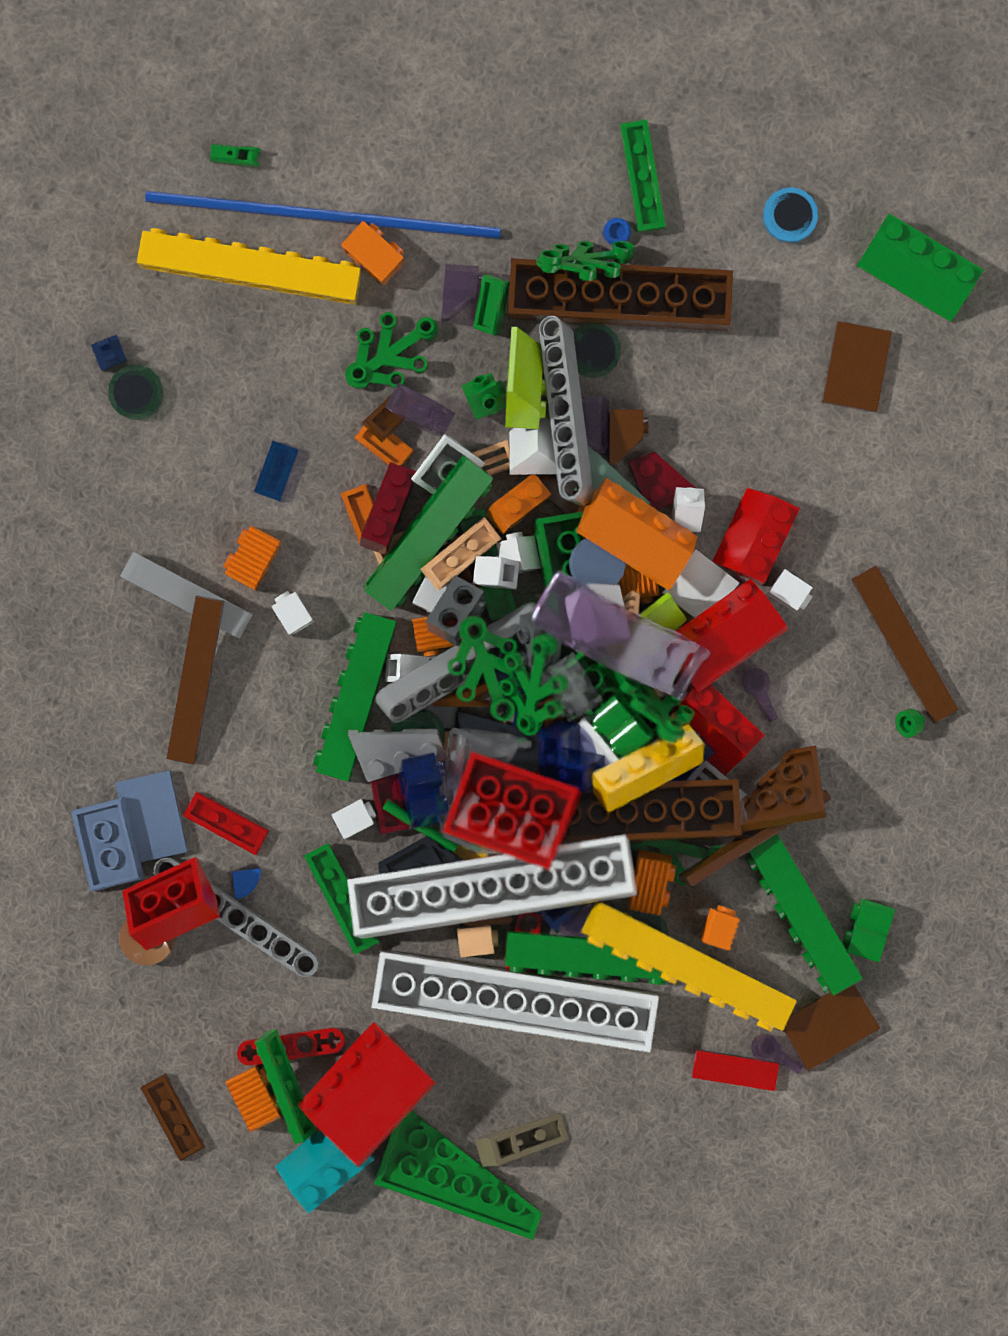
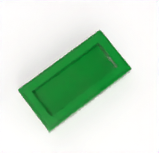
(491, 304)

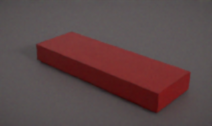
(226, 823)
(735, 1070)

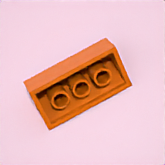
(637, 533)

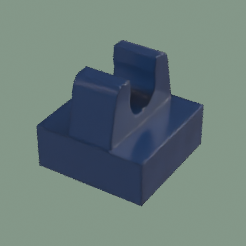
(109, 353)

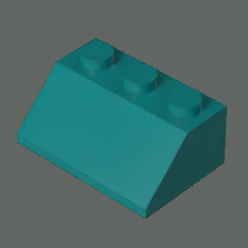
(317, 1170)

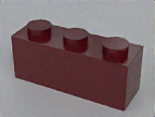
(387, 508)

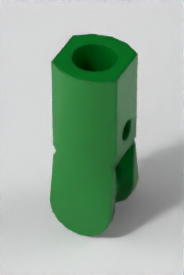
(230, 155)

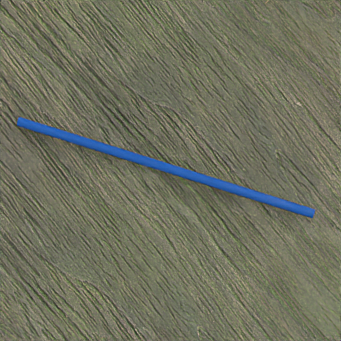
(321, 214)

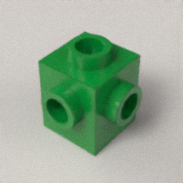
(484, 395)

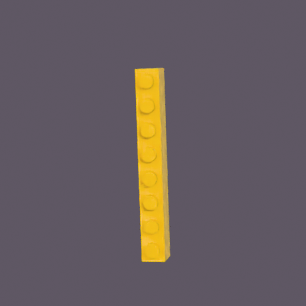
(249, 267)
(688, 966)

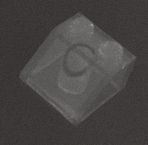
(580, 694)

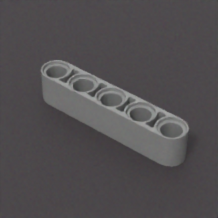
(181, 592)

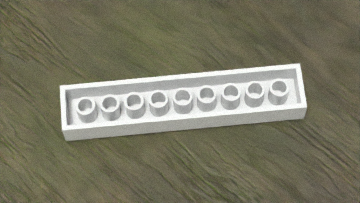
(490, 888)
(515, 1000)

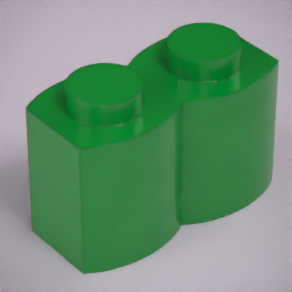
(621, 726)
(868, 929)

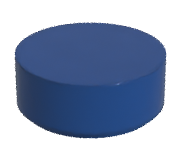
(616, 230)

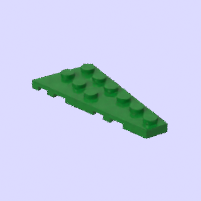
(438, 1172)

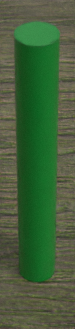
(429, 831)

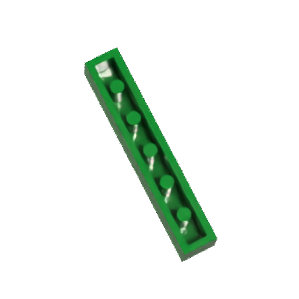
(428, 532)
(356, 695)
(804, 915)
(570, 954)

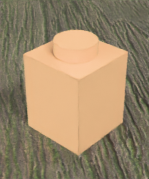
(477, 940)

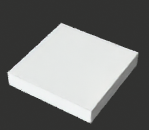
(700, 585)

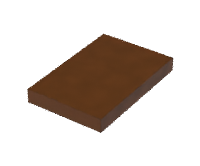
(856, 366)
(829, 1026)

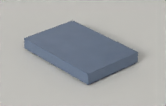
(154, 815)
(107, 844)

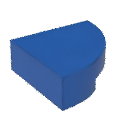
(245, 882)

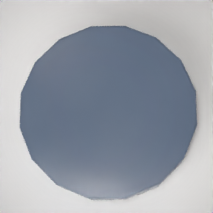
(595, 565)

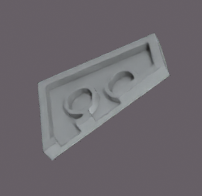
(382, 751)

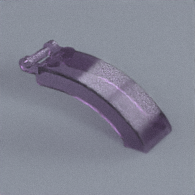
(617, 636)

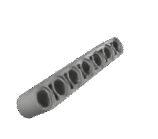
(573, 420)
(434, 681)
(246, 928)

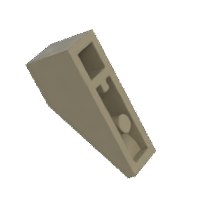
(520, 1140)

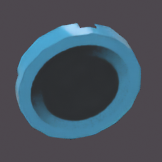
(790, 215)

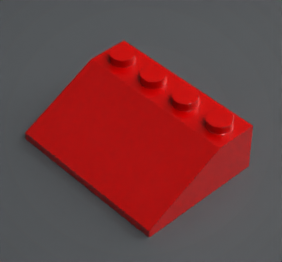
(511, 810)
(366, 1093)

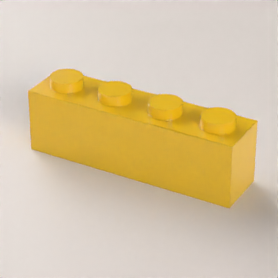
(646, 769)

